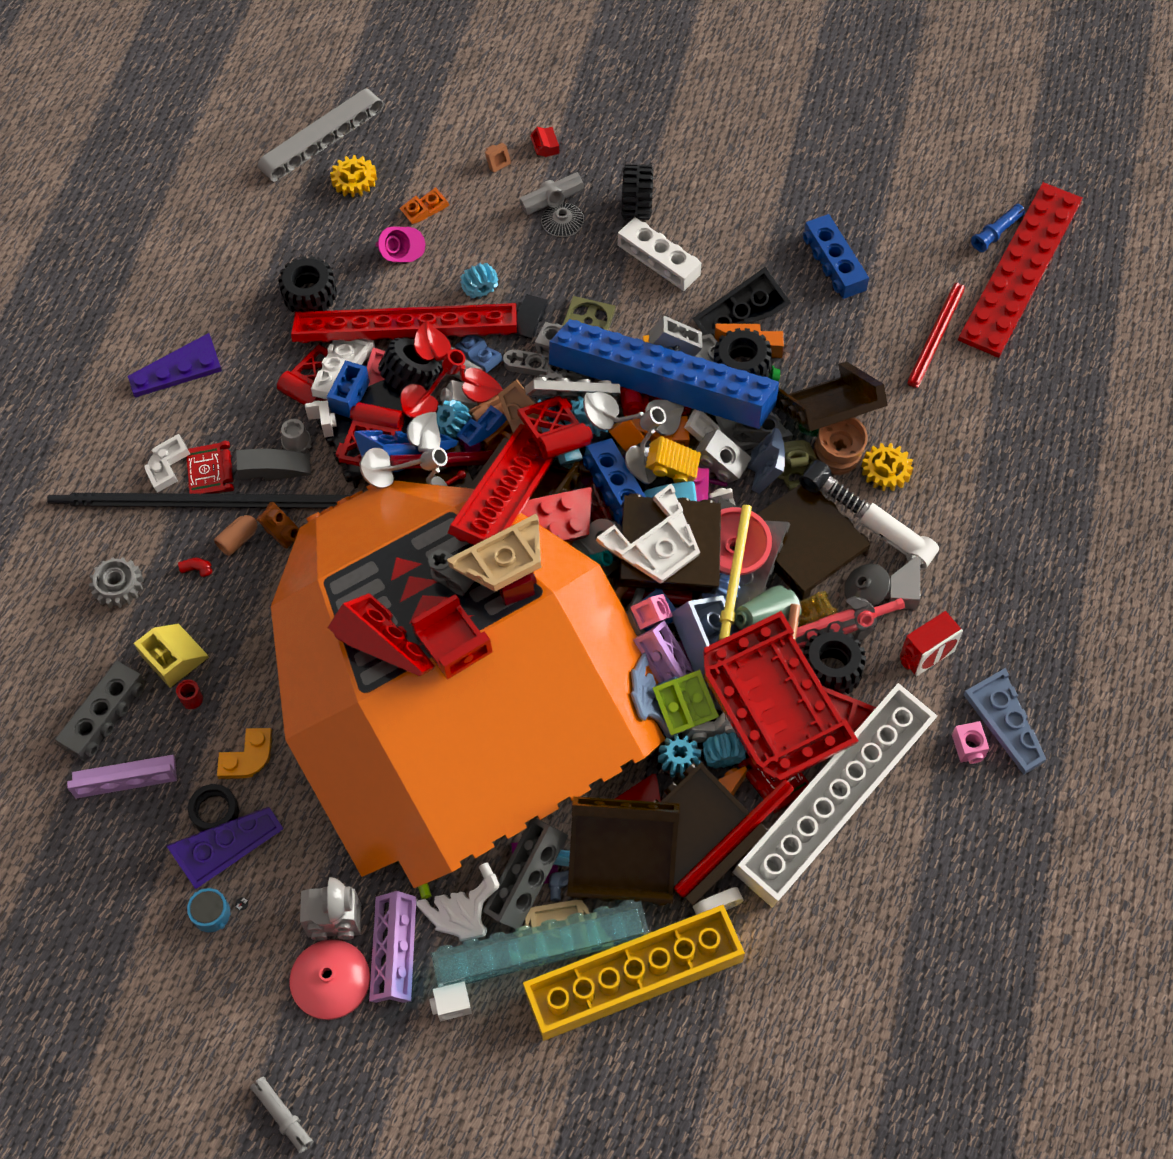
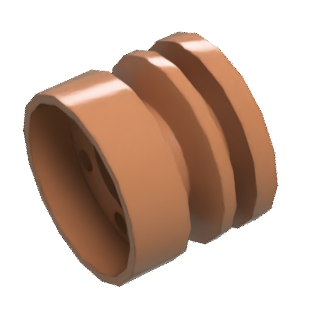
(846, 435)

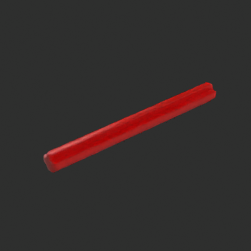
(936, 335)
(735, 837)

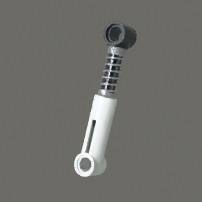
(818, 478)

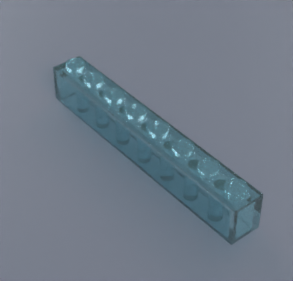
(539, 945)

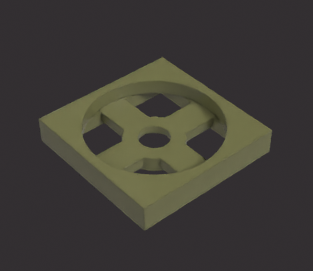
(592, 306)

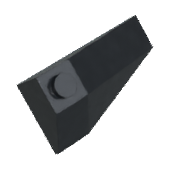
(747, 303)

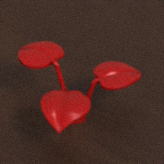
(432, 344)

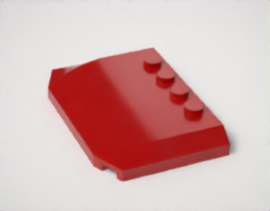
(775, 699)

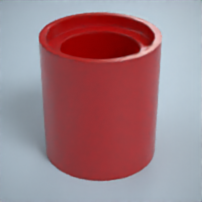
(186, 687)

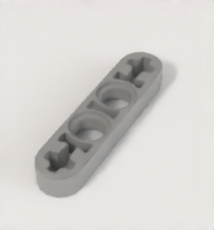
(530, 357)

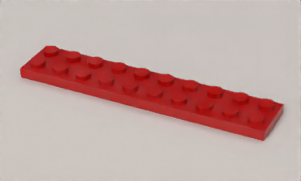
(1020, 270)
(403, 322)
(502, 490)

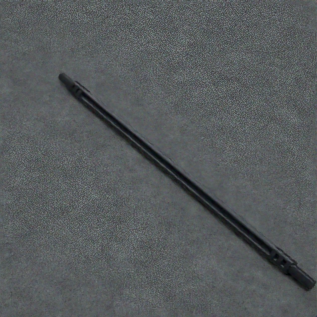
(195, 500)

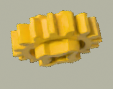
(353, 176)
(880, 471)

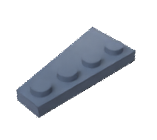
(1001, 712)

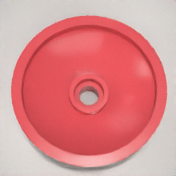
(757, 542)
(335, 995)

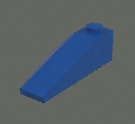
(394, 444)

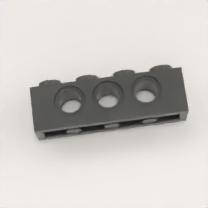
(101, 698)
(525, 873)

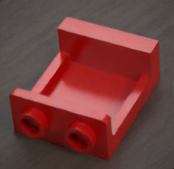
(450, 636)

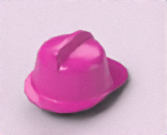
(401, 244)

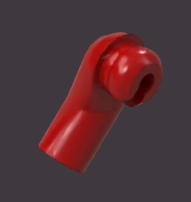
(195, 564)

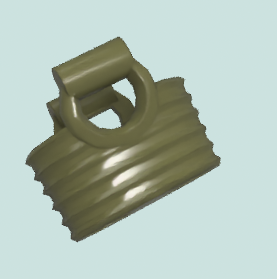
(797, 458)

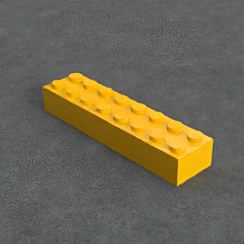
(633, 972)

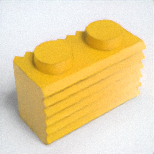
(672, 460)

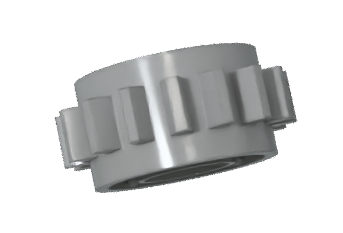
(109, 573)

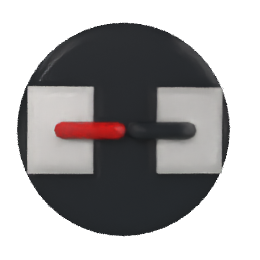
(241, 903)

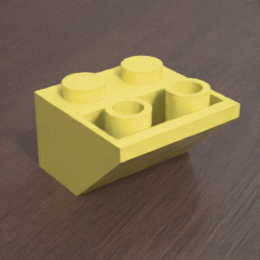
(170, 652)

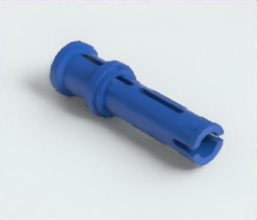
(992, 232)

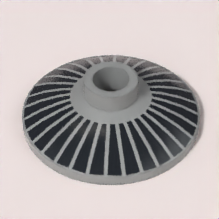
(562, 225)

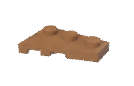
(514, 398)

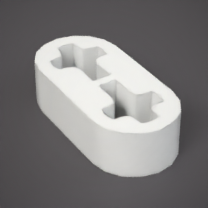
(728, 898)

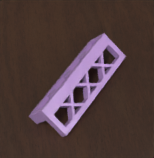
(661, 653)
(123, 776)
(397, 945)

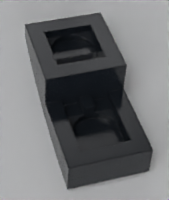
(529, 315)

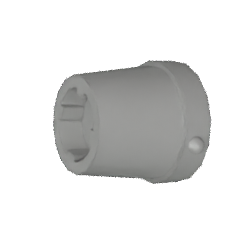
(295, 436)

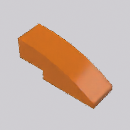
(774, 337)

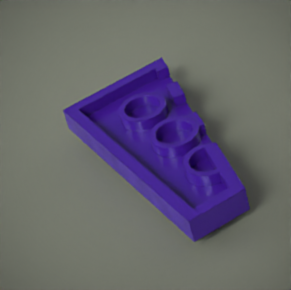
(182, 365)
(219, 847)

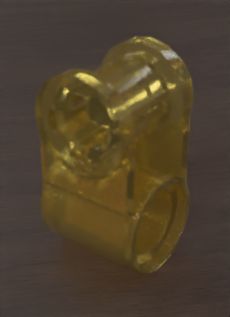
(815, 608)

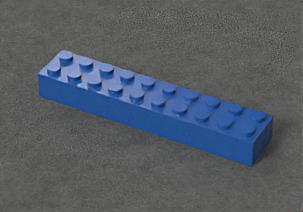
(664, 373)

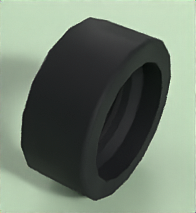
(206, 792)

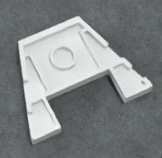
(661, 549)

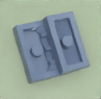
(767, 460)

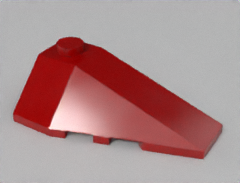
(369, 628)

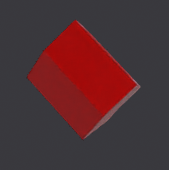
(545, 141)

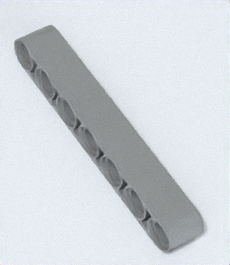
(320, 134)

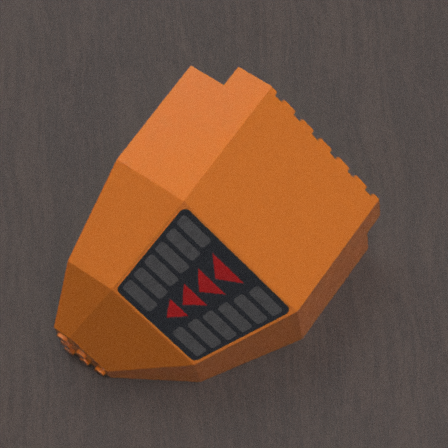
(432, 762)

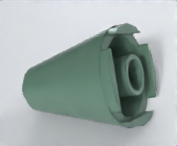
(765, 605)

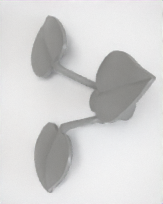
(658, 416)
(421, 432)

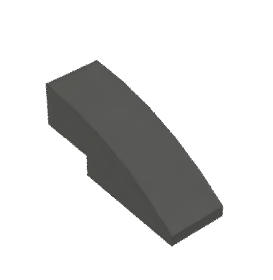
(272, 464)

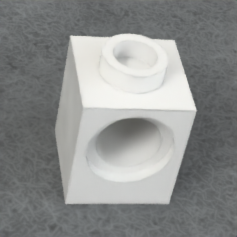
(450, 1001)

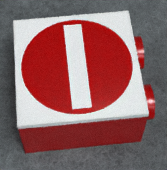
(930, 643)

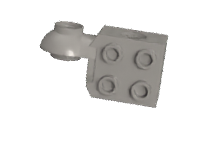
(331, 911)

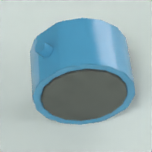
(208, 910)

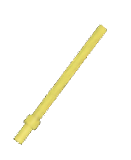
(727, 615)

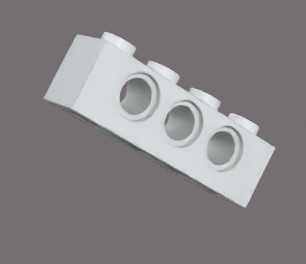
(659, 253)

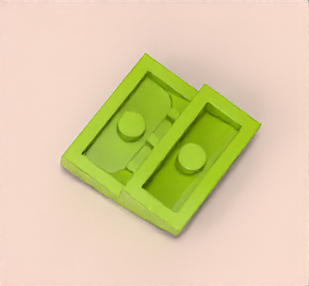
(685, 702)

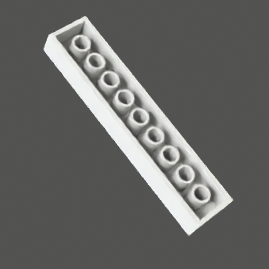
(834, 796)

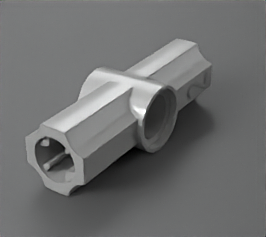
(551, 193)

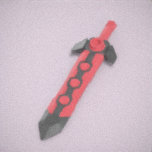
(859, 618)

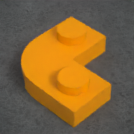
(255, 755)

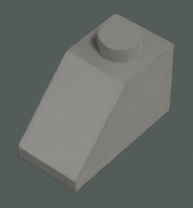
(906, 584)

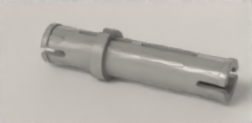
(288, 1123)

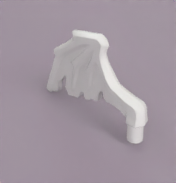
(461, 914)

